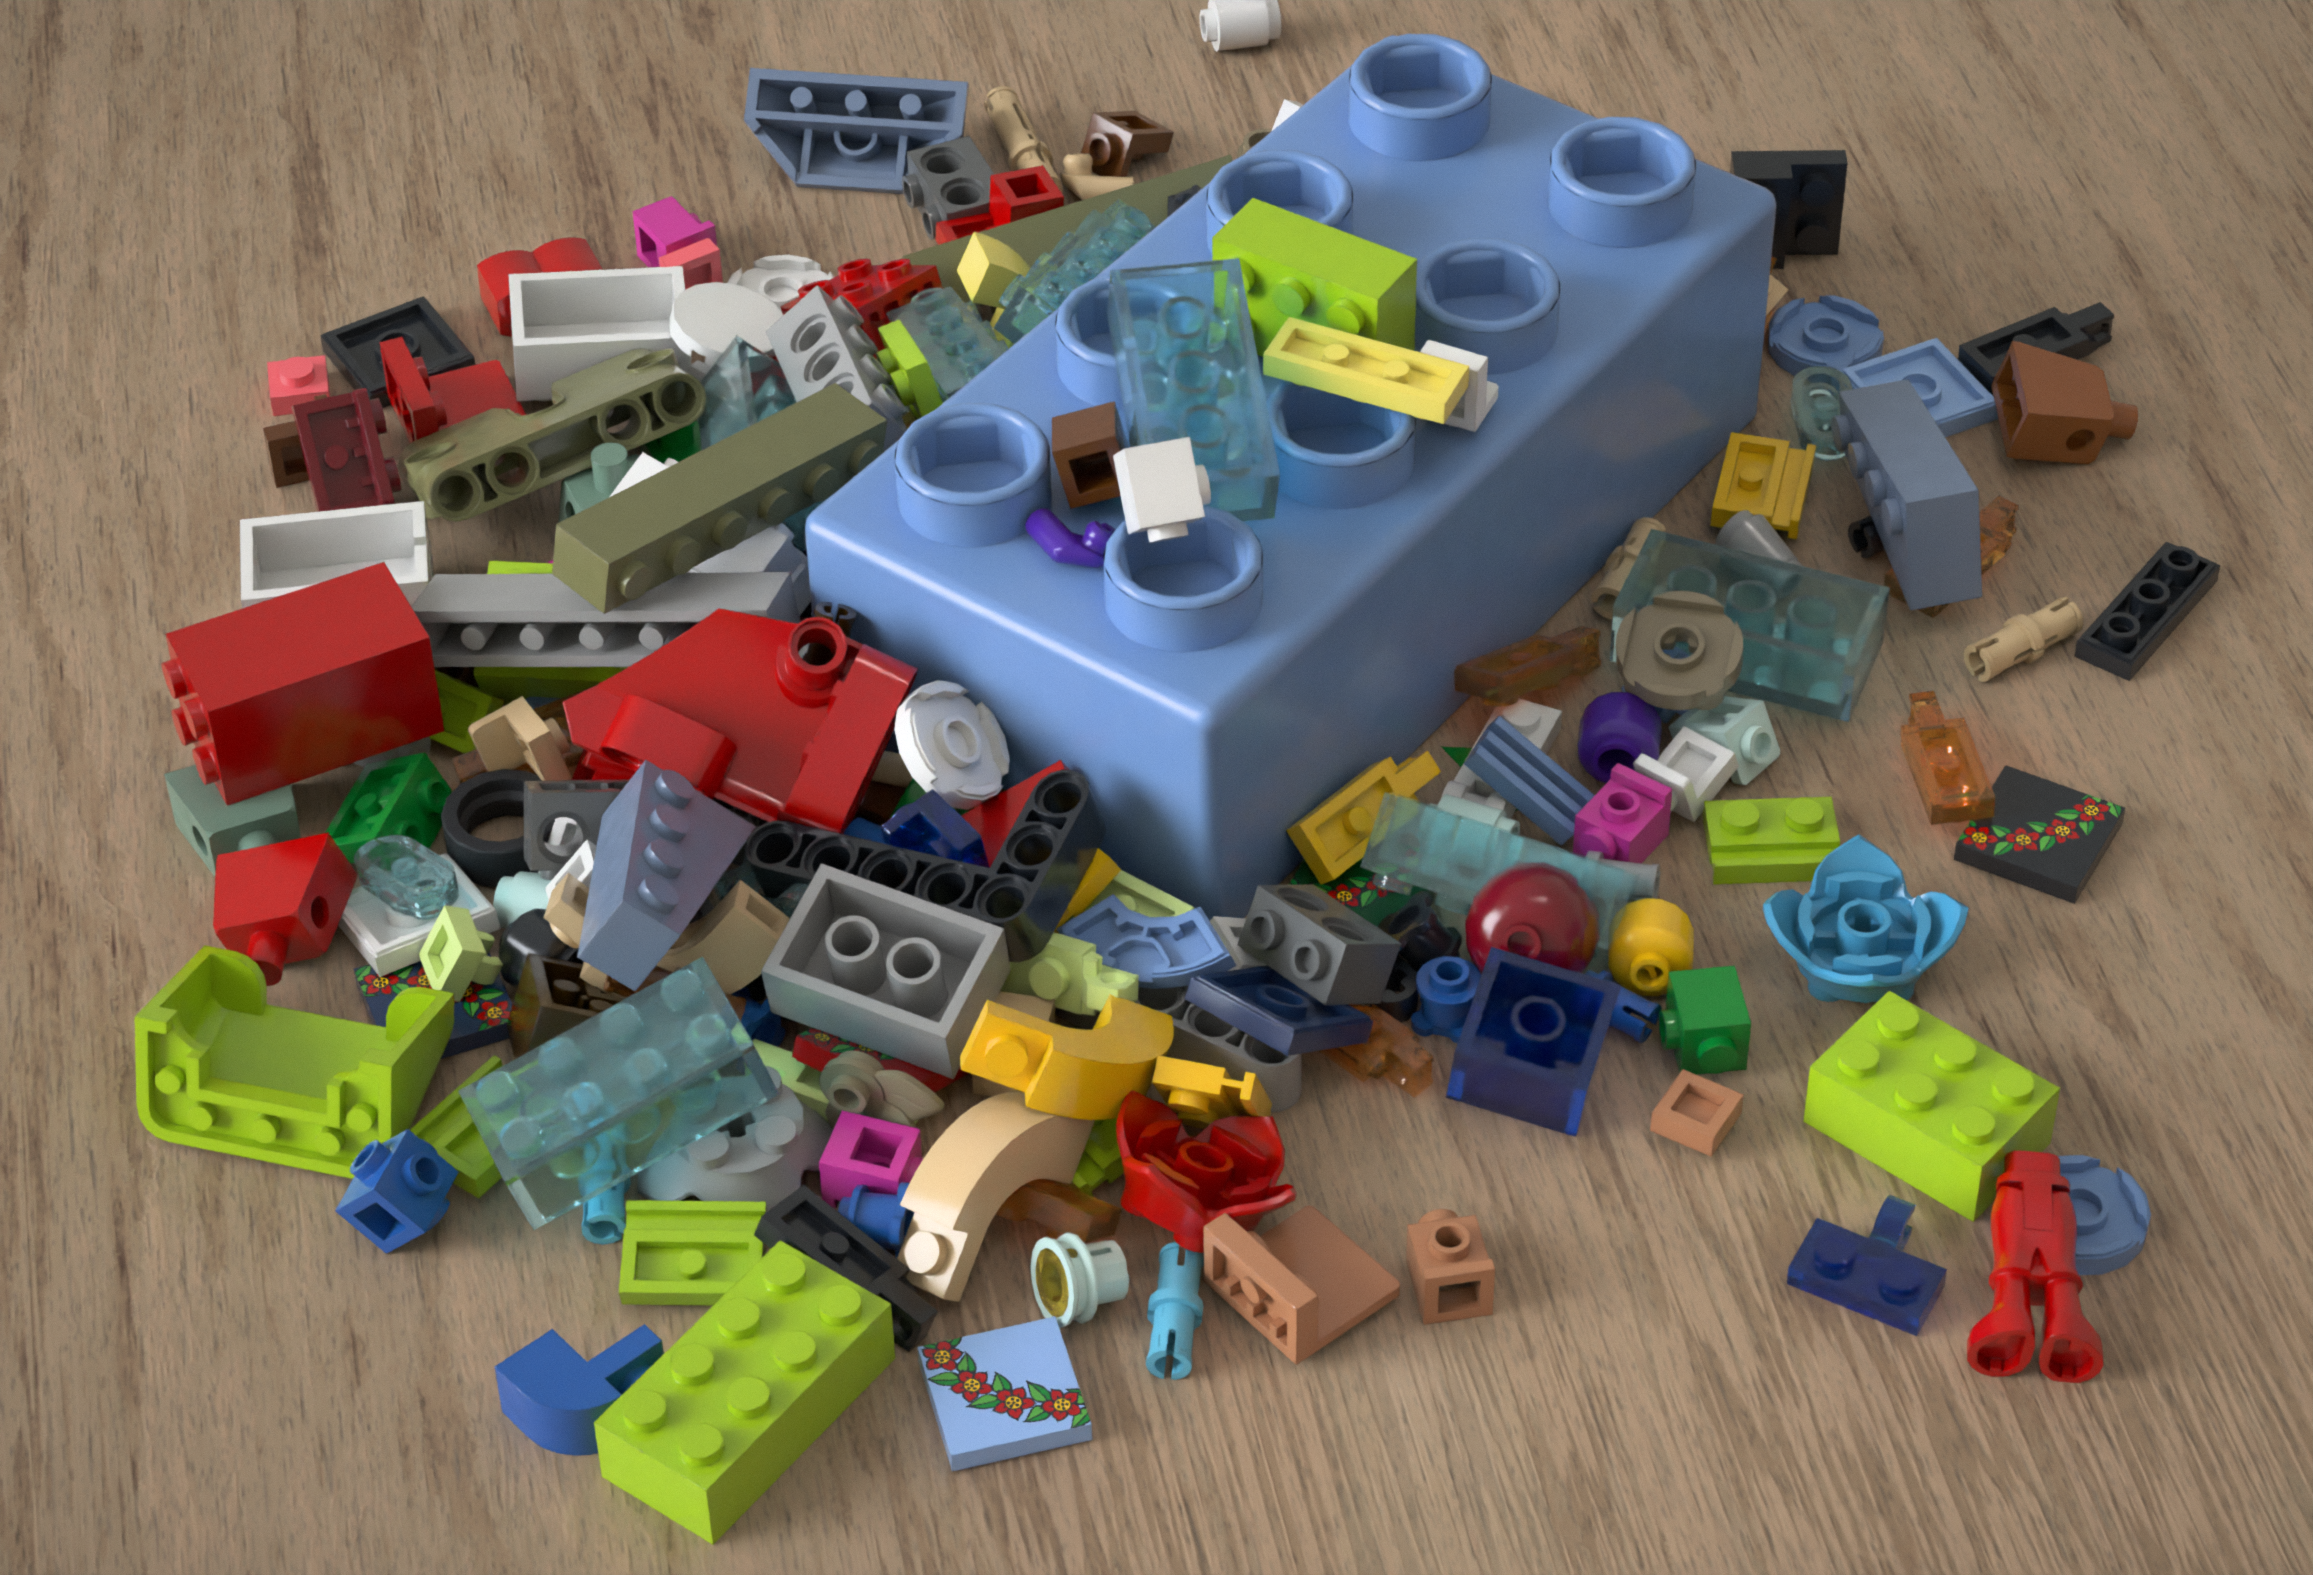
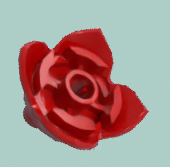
(1198, 1177)

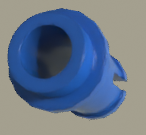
(1631, 1003)

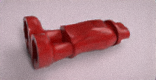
(2034, 1267)

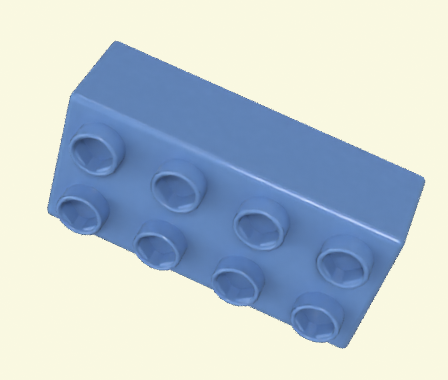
(1277, 658)

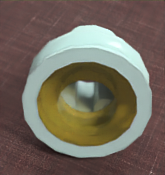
(1076, 1277)

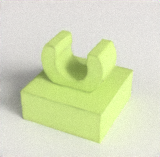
(458, 953)

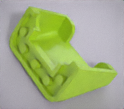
(279, 1080)

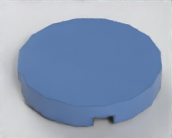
(1823, 334)
(2109, 1214)

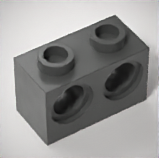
(947, 182)
(574, 799)
(1319, 944)

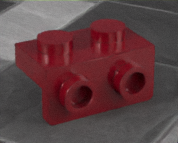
(345, 451)

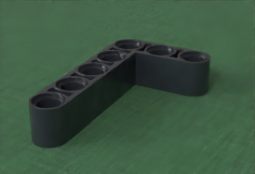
(1020, 891)

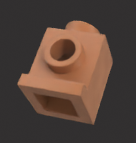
(1449, 1252)

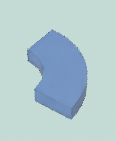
(1156, 948)

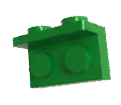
(391, 799)

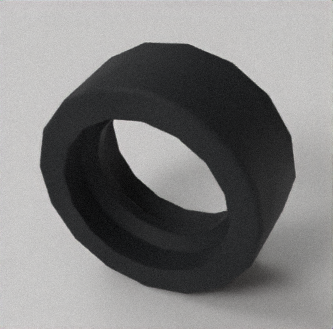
(475, 802)

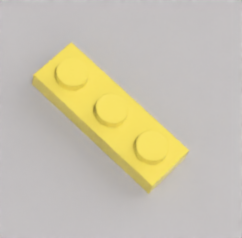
(1366, 370)

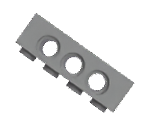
(823, 346)

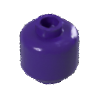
(1617, 731)

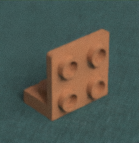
(1297, 1280)

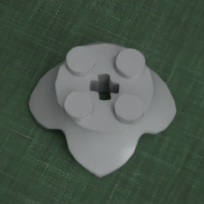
(746, 1159)

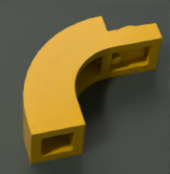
(1070, 1068)

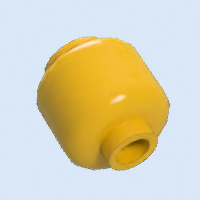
(1650, 943)

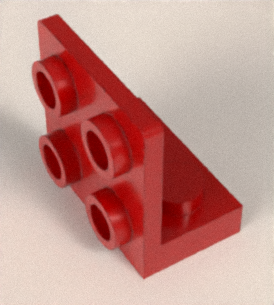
(875, 289)
(444, 399)

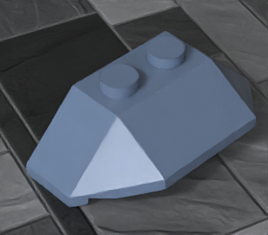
(850, 126)

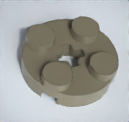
(1685, 682)

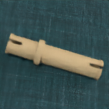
(1018, 133)

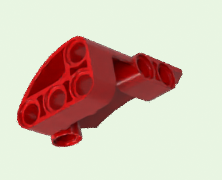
(751, 717)

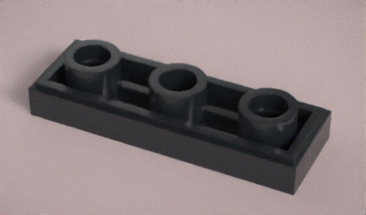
(2147, 610)

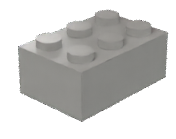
(885, 970)

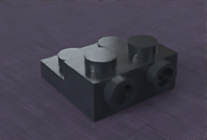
(1806, 193)

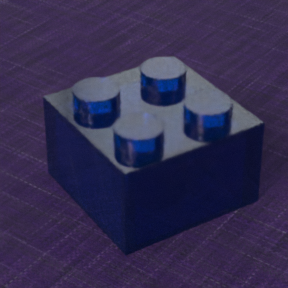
(1533, 1041)

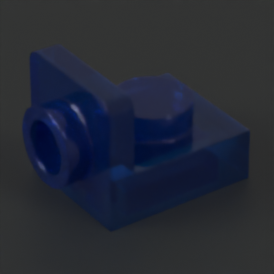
(935, 829)

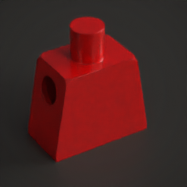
(281, 900)

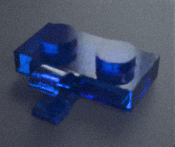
(1870, 1272)

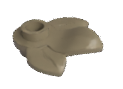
(863, 1087)

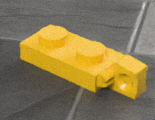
(1340, 827)

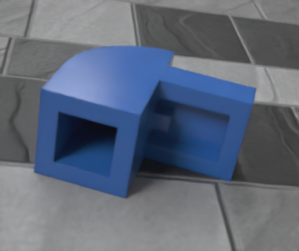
(560, 1395)

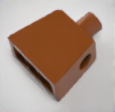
(2056, 407)

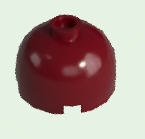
(1534, 914)

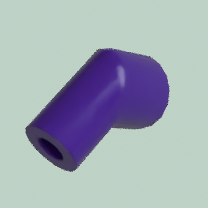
(1067, 546)

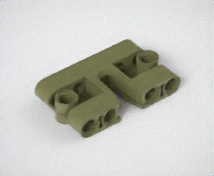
(459, 464)

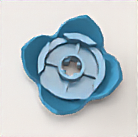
(1861, 926)

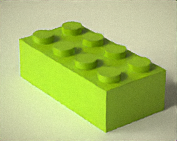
(745, 1391)

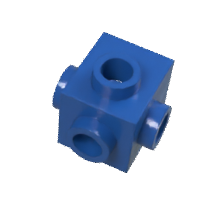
(397, 1190)

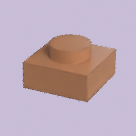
(1697, 1112)

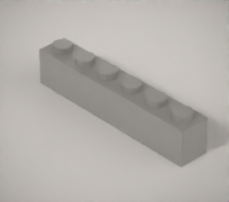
(547, 624)

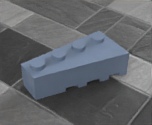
(1913, 491)
(653, 870)

